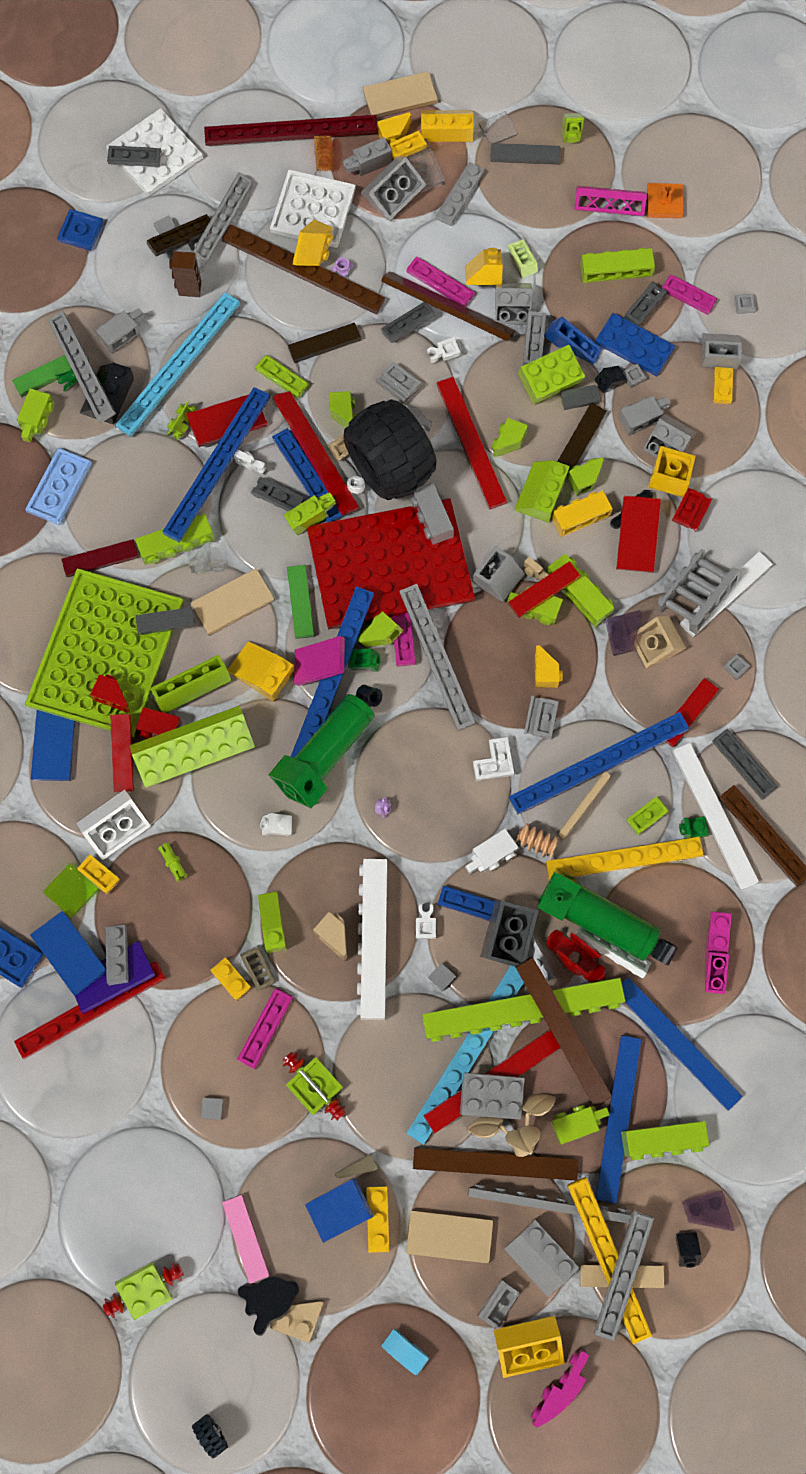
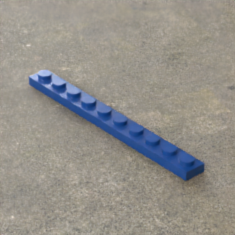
(216, 465)
(328, 687)
(598, 763)

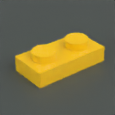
(408, 145)
(723, 385)
(98, 874)
(230, 979)

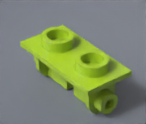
(177, 426)

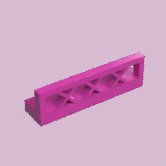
(610, 193)

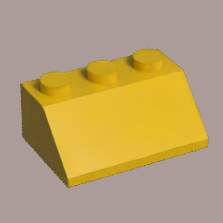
(447, 125)
(529, 1346)

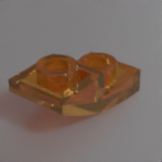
(324, 153)

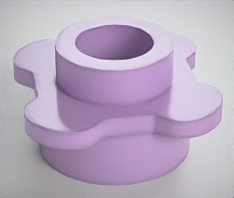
(342, 262)
(383, 807)

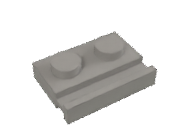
(398, 382)
(541, 717)

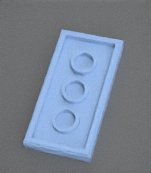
(58, 486)

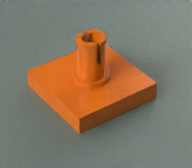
(664, 200)

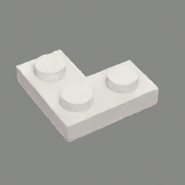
(498, 765)

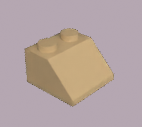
(658, 641)
(333, 934)

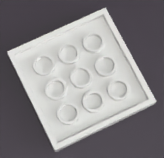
(176, 156)
(311, 198)

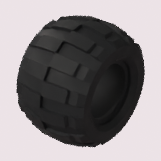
(390, 449)

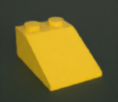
(261, 670)

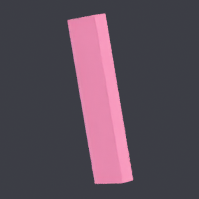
(245, 1239)

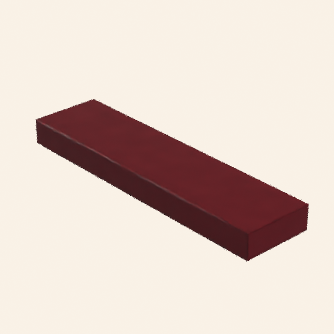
(100, 557)

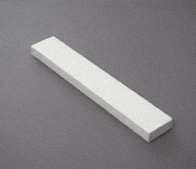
(748, 575)

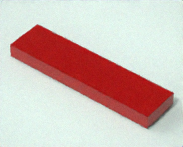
(544, 589)
(694, 705)
(121, 753)

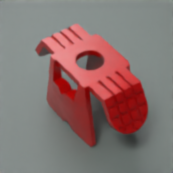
(587, 967)

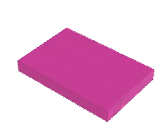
(319, 661)

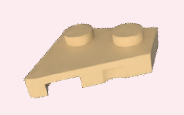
(299, 1321)

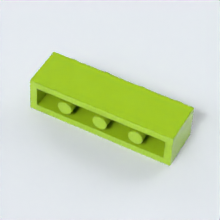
(617, 265)
(158, 546)
(585, 594)
(190, 684)
(665, 1139)

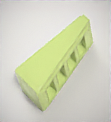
(528, 267)

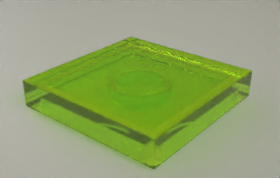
(70, 890)

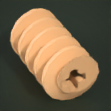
(537, 840)

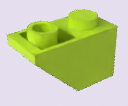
(572, 127)
(341, 407)
(510, 438)
(584, 477)
(380, 632)

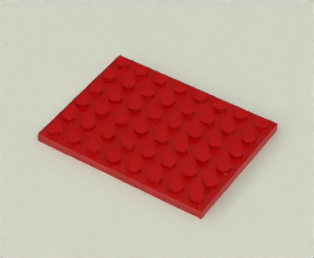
(385, 556)

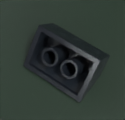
(116, 383)

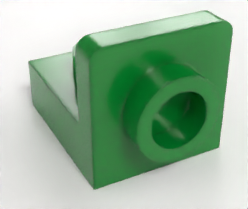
(365, 659)
(693, 827)

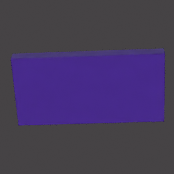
(100, 992)

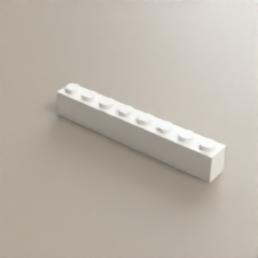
(373, 939)

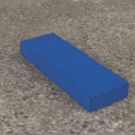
(466, 903)

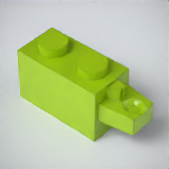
(34, 413)
(309, 512)
(545, 612)
(578, 1124)

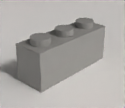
(432, 513)

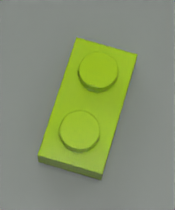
(647, 815)

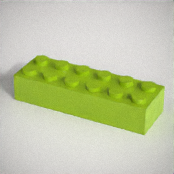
(192, 746)

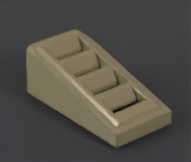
(250, 952)
(361, 1166)

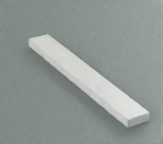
(715, 817)

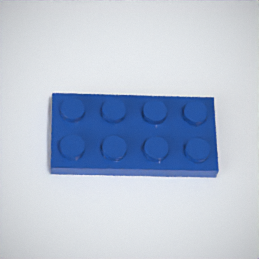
(634, 344)

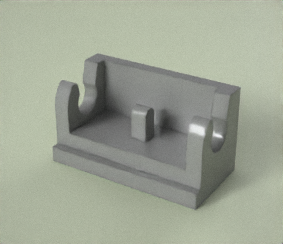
(498, 1304)

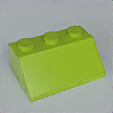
(542, 489)

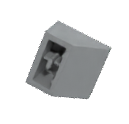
(512, 302)
(721, 350)
(669, 434)
(498, 574)

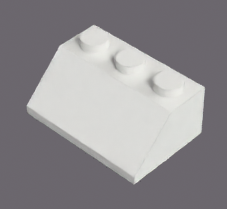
(113, 824)

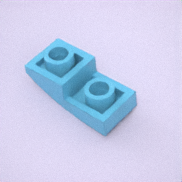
(405, 1352)

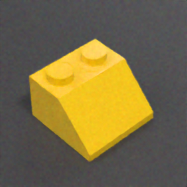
(313, 244)
(485, 268)
(672, 471)

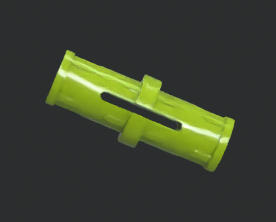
(172, 862)

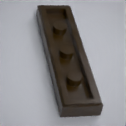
(178, 236)
(324, 342)
(582, 435)

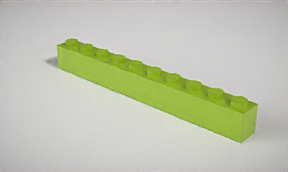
(520, 1009)

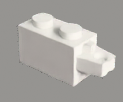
(492, 852)

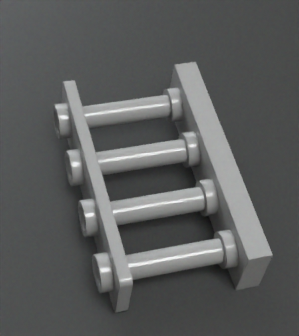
(708, 606)

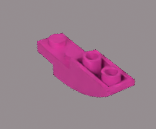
(717, 952)
(558, 1398)

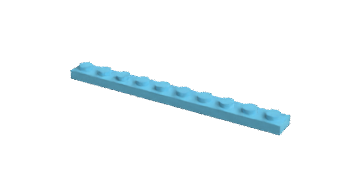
(177, 364)
(463, 1060)

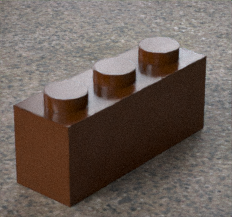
(186, 274)

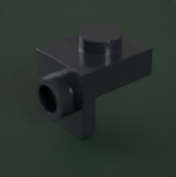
(610, 377)
(688, 1249)

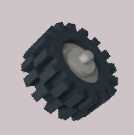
(210, 1436)

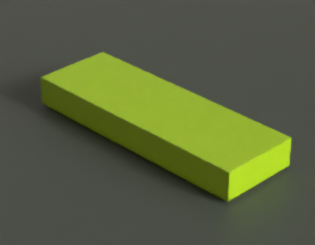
(281, 376)

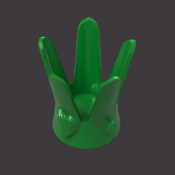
(67, 376)

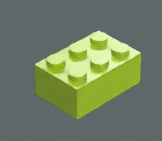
(551, 374)

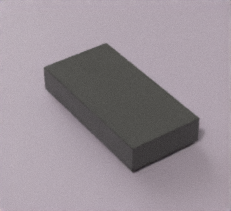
(579, 397)

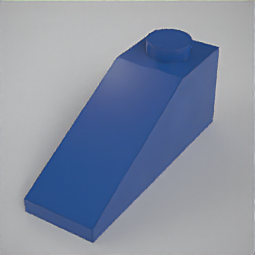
(564, 333)

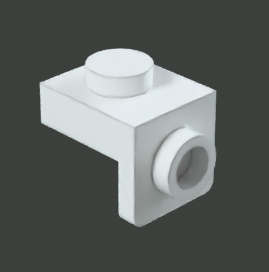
(276, 824)

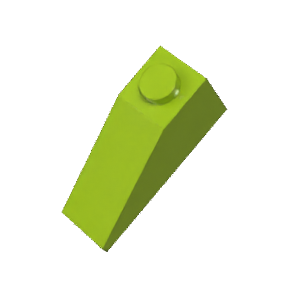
(271, 922)

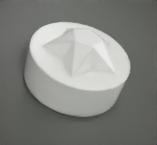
(356, 484)

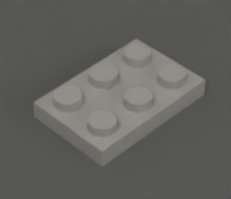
(492, 1096)

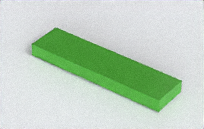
(41, 376)
(300, 601)

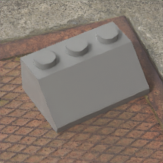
(394, 187)
(541, 1258)

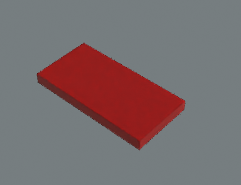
(213, 421)
(638, 534)

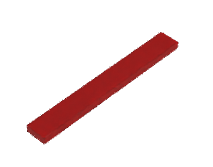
(471, 443)
(315, 452)
(74, 1018)
(512, 1066)

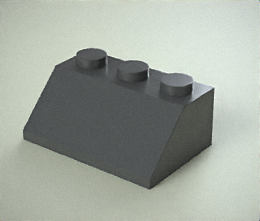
(509, 933)

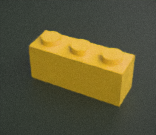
(581, 513)
(379, 1224)

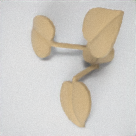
(522, 1139)

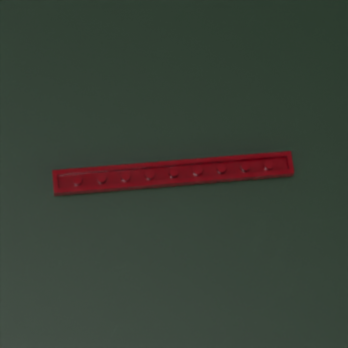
(290, 130)

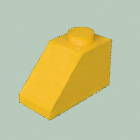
(394, 127)
(546, 669)

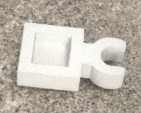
(446, 349)
(247, 460)
(425, 926)

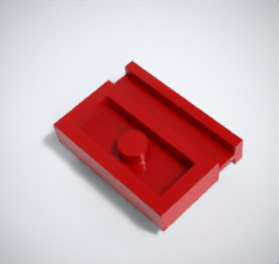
(692, 509)

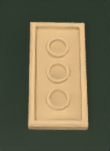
(400, 94)
(232, 601)
(449, 1237)

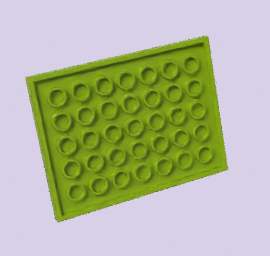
(97, 637)

